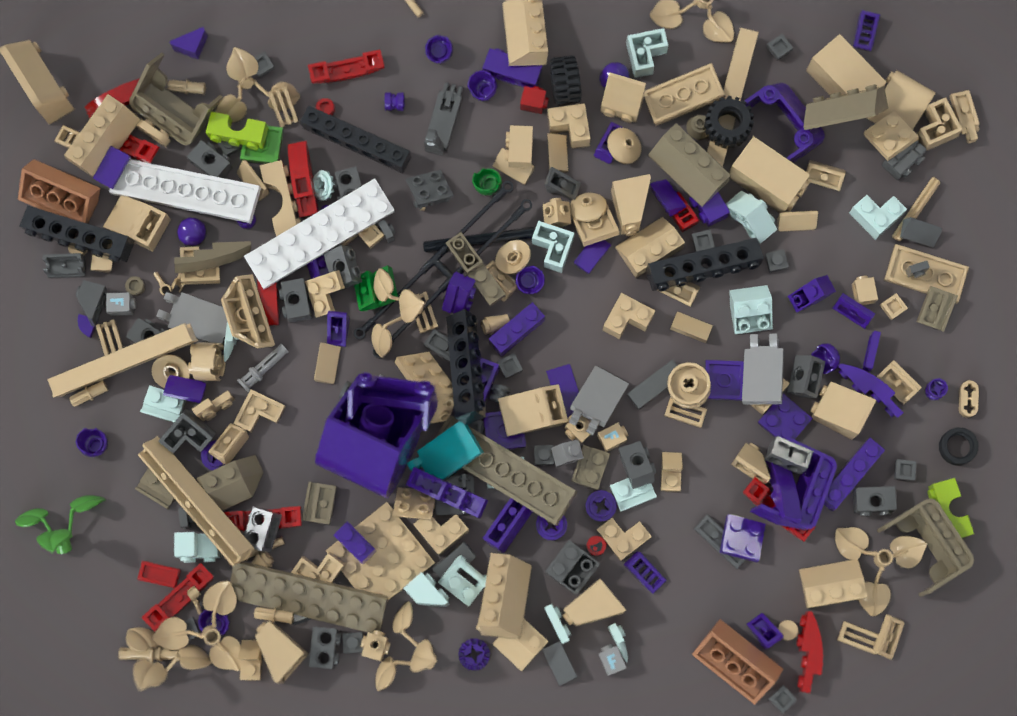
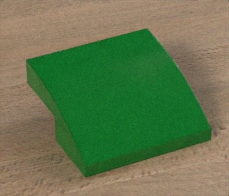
(365, 291)

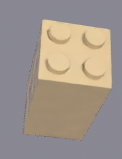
(842, 68)
(769, 176)

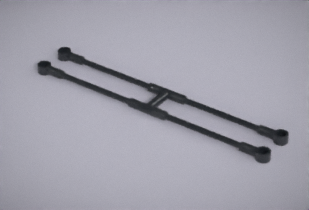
(435, 261)

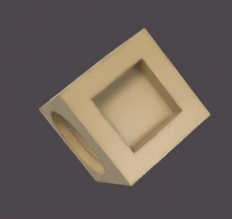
(864, 290)

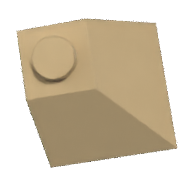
(752, 463)

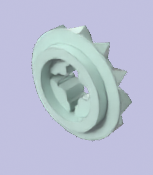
(318, 181)

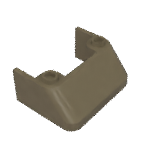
(167, 110)
(941, 539)

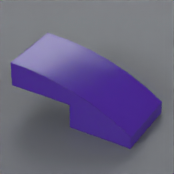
(591, 255)

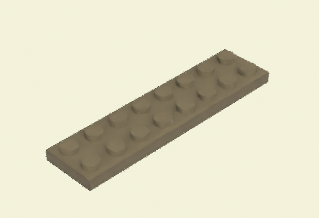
(518, 478)
(308, 597)

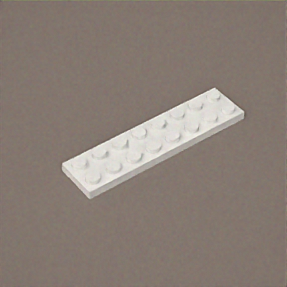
(188, 190)
(319, 233)

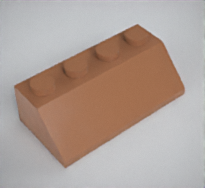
(57, 192)
(737, 662)

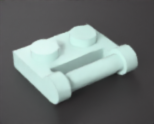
(459, 585)

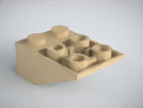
(138, 221)
(533, 410)

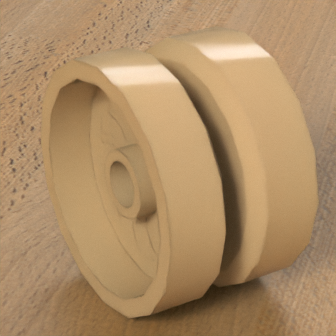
(689, 374)

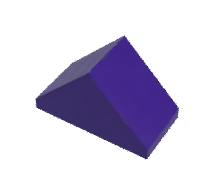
(190, 43)
(337, 328)
(764, 631)

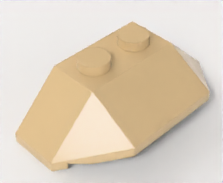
(246, 313)

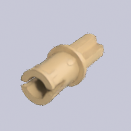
(186, 86)
(88, 393)
(273, 615)

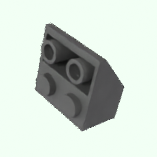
(572, 567)

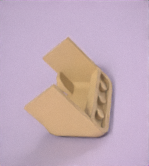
(37, 80)

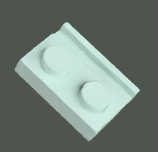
(162, 406)
(628, 497)
(562, 631)

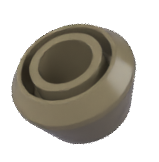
(694, 130)

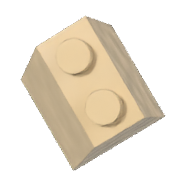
(629, 202)
(842, 409)
(593, 605)
(279, 651)

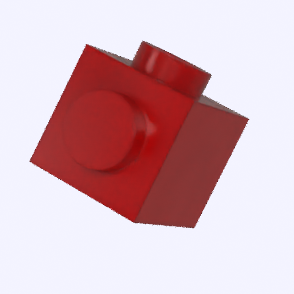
(534, 100)

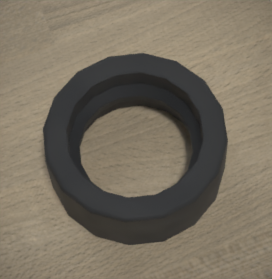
(965, 433)

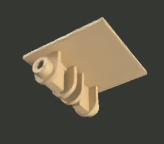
(413, 504)

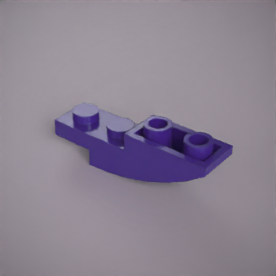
(865, 381)

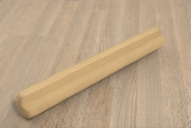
(919, 204)

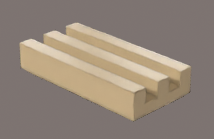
(288, 120)
(106, 325)
(428, 327)
(685, 420)
(843, 632)
(886, 636)

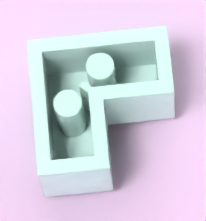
(642, 48)
(752, 215)
(877, 219)
(558, 243)
(193, 546)

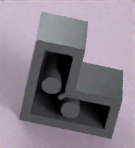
(187, 428)

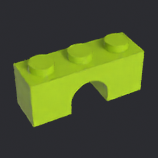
(252, 135)
(944, 493)

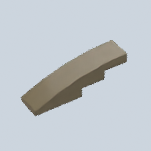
(220, 254)

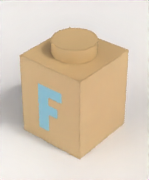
(612, 437)

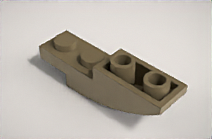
(475, 269)

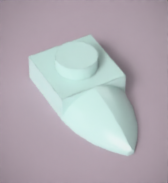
(229, 343)
(618, 634)

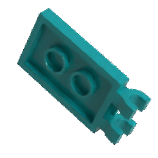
(448, 452)

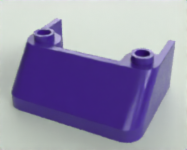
(795, 111)
(393, 393)
(811, 490)

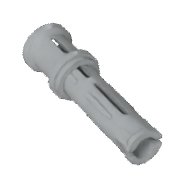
(255, 374)

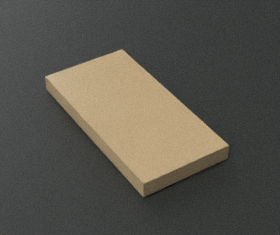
(683, 94)
(941, 274)

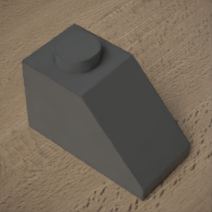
(91, 299)

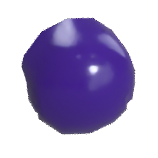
(439, 49)
(616, 68)
(482, 85)
(191, 231)
(530, 280)
(829, 354)
(91, 442)
(222, 621)

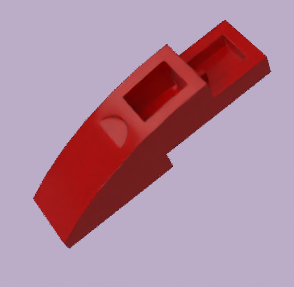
(301, 179)
(811, 643)

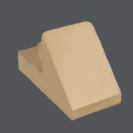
(671, 471)
(251, 659)

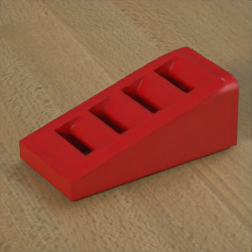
(690, 213)

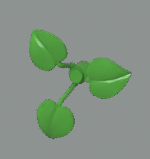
(57, 539)

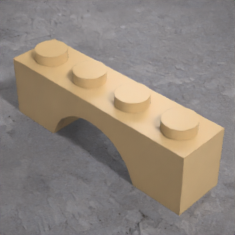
(275, 178)

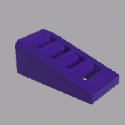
(871, 16)
(602, 151)
(649, 567)

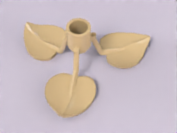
(716, 28)
(242, 68)
(410, 308)
(905, 550)
(225, 654)
(421, 659)
(153, 674)

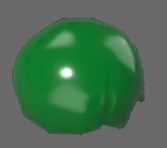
(487, 181)

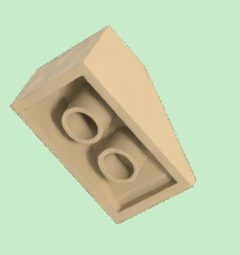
(623, 97)

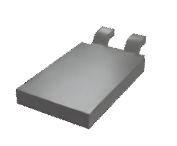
(205, 317)
(763, 372)
(597, 398)

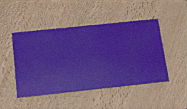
(565, 378)

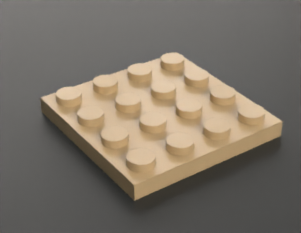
(397, 556)

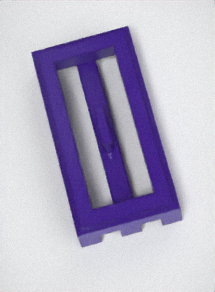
(853, 309)
(871, 351)

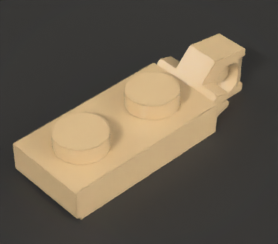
(965, 114)

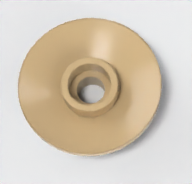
(620, 150)
(588, 207)
(513, 257)
(161, 369)

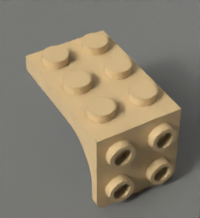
(425, 368)

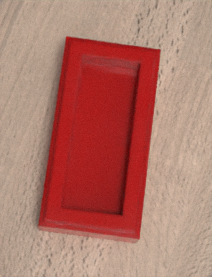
(159, 574)

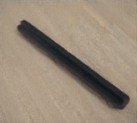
(481, 239)

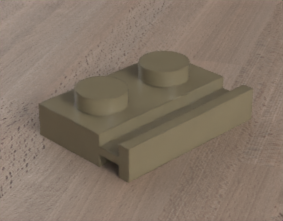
(937, 308)
(590, 468)
(154, 489)
(319, 503)

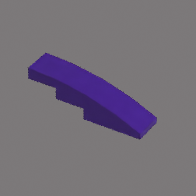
(447, 492)
(784, 493)

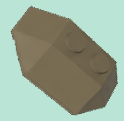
(232, 482)

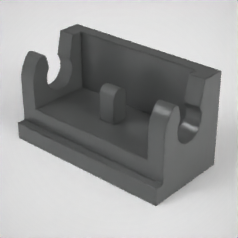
(64, 265)

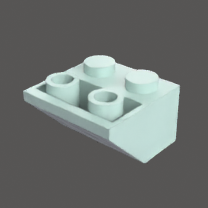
(751, 309)
(424, 592)

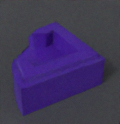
(85, 325)

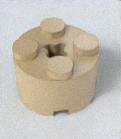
(206, 361)

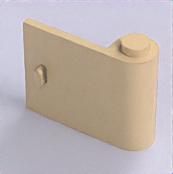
(905, 98)

